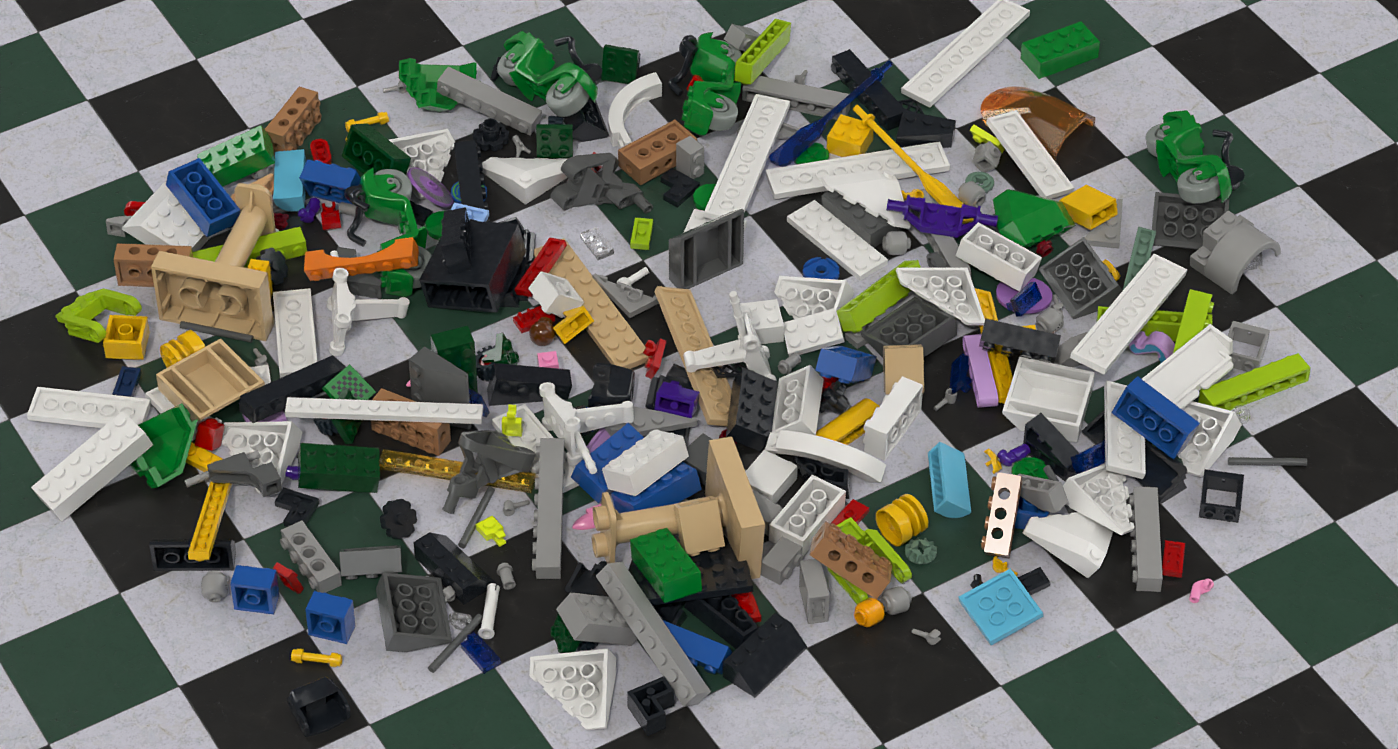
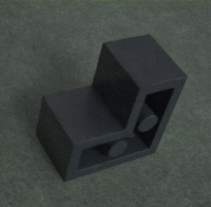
(649, 702)

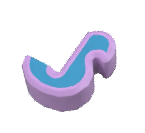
(1156, 342)

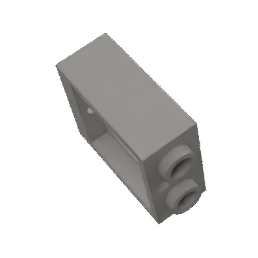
(1258, 337)
(814, 591)

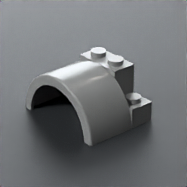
(1229, 249)

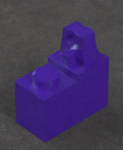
(676, 400)

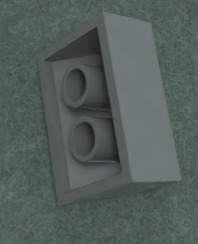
(370, 561)

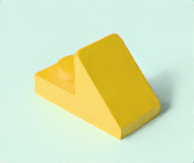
(575, 321)

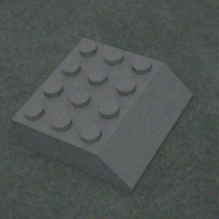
(707, 250)

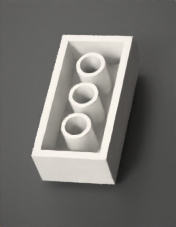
(998, 256)
(798, 401)
(892, 418)
(645, 462)
(807, 512)

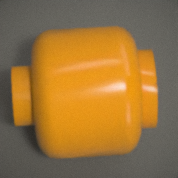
(869, 612)

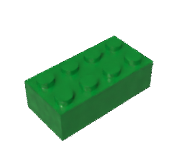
(1060, 50)
(239, 156)
(666, 565)

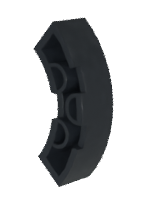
(832, 475)

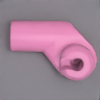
(1200, 587)

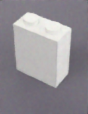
(771, 475)

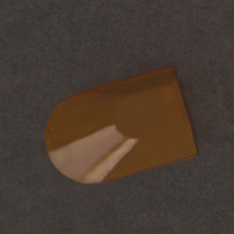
(1044, 114)

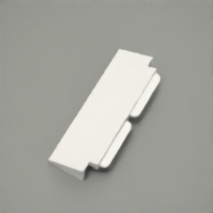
(1193, 367)

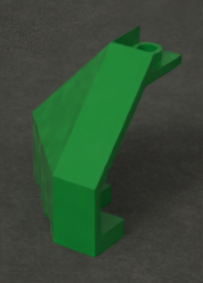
(423, 80)
(1030, 218)
(171, 440)

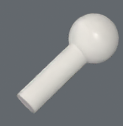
(633, 278)

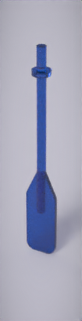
(812, 132)

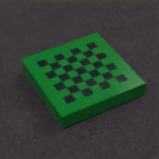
(351, 380)

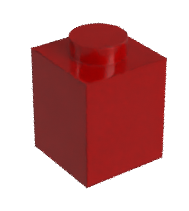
(209, 434)

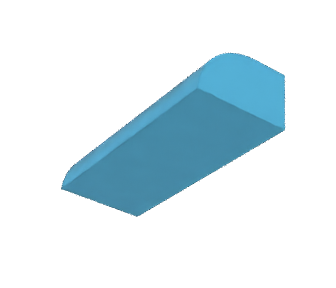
(288, 188)
(949, 481)

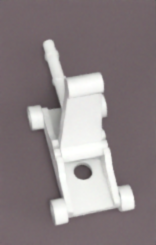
(347, 309)
(746, 349)
(570, 422)

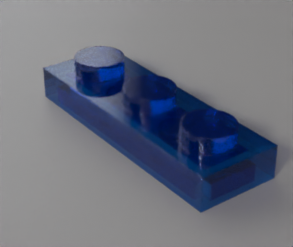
(1089, 458)

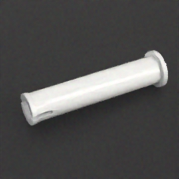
(486, 630)

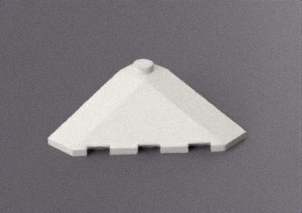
(427, 152)
(525, 177)
(871, 191)
(946, 288)
(812, 295)
(1211, 438)
(274, 441)
(1101, 497)
(1072, 539)
(580, 682)

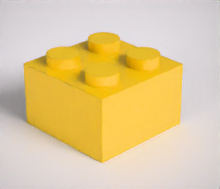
(849, 137)
(126, 337)

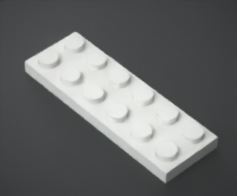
(1030, 155)
(837, 240)
(294, 330)
(84, 407)
(531, 435)
(1122, 444)

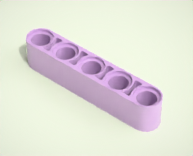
(980, 372)

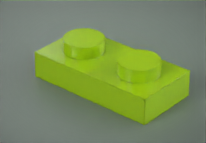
(641, 233)

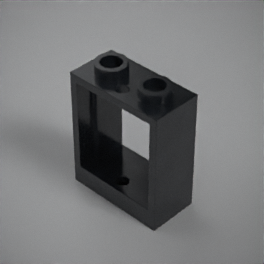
(1231, 483)

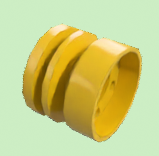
(182, 347)
(901, 520)

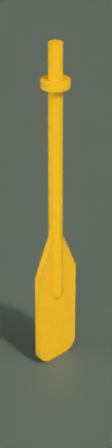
(931, 185)

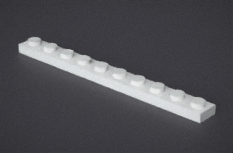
(384, 410)

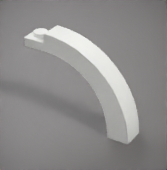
(626, 101)
(827, 451)

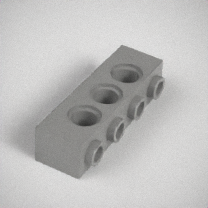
(310, 557)

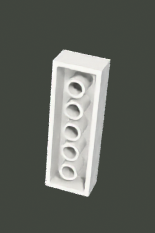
(92, 466)

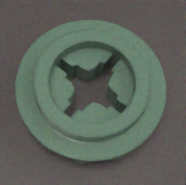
(981, 177)
(916, 556)

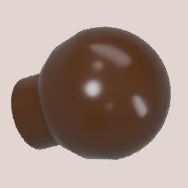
(542, 332)

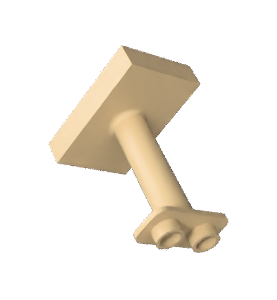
(222, 291)
(736, 503)

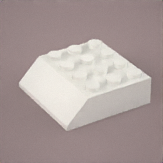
(165, 222)
(1049, 389)

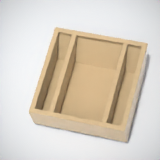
(208, 380)

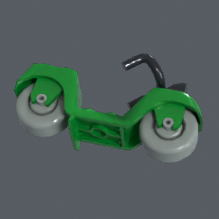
(530, 66)
(713, 100)
(1180, 153)
(387, 199)

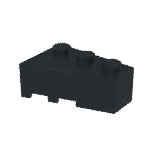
(924, 129)
(1049, 446)

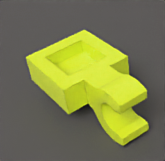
(511, 424)
(491, 529)

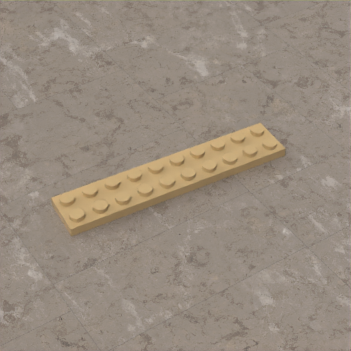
(609, 327)
(691, 335)

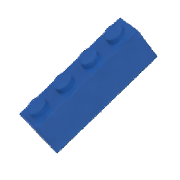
(700, 649)

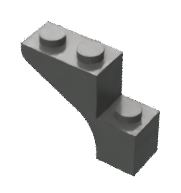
(361, 284)
(239, 470)

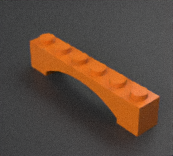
(397, 256)

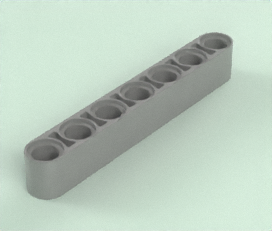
(944, 245)

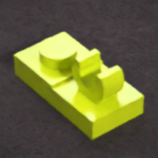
(982, 136)

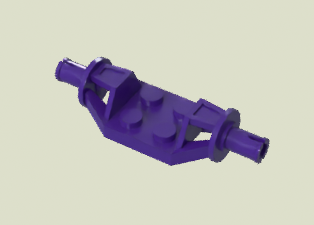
(940, 218)

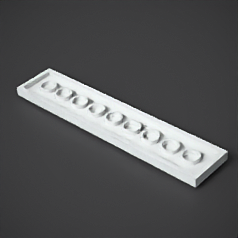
(965, 52)
(747, 156)
(807, 177)
(1128, 314)

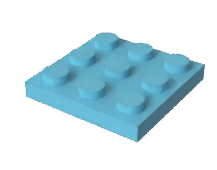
(1000, 606)

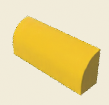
(850, 423)

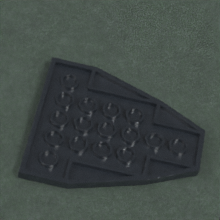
(720, 575)

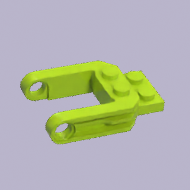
(80, 313)
(880, 547)

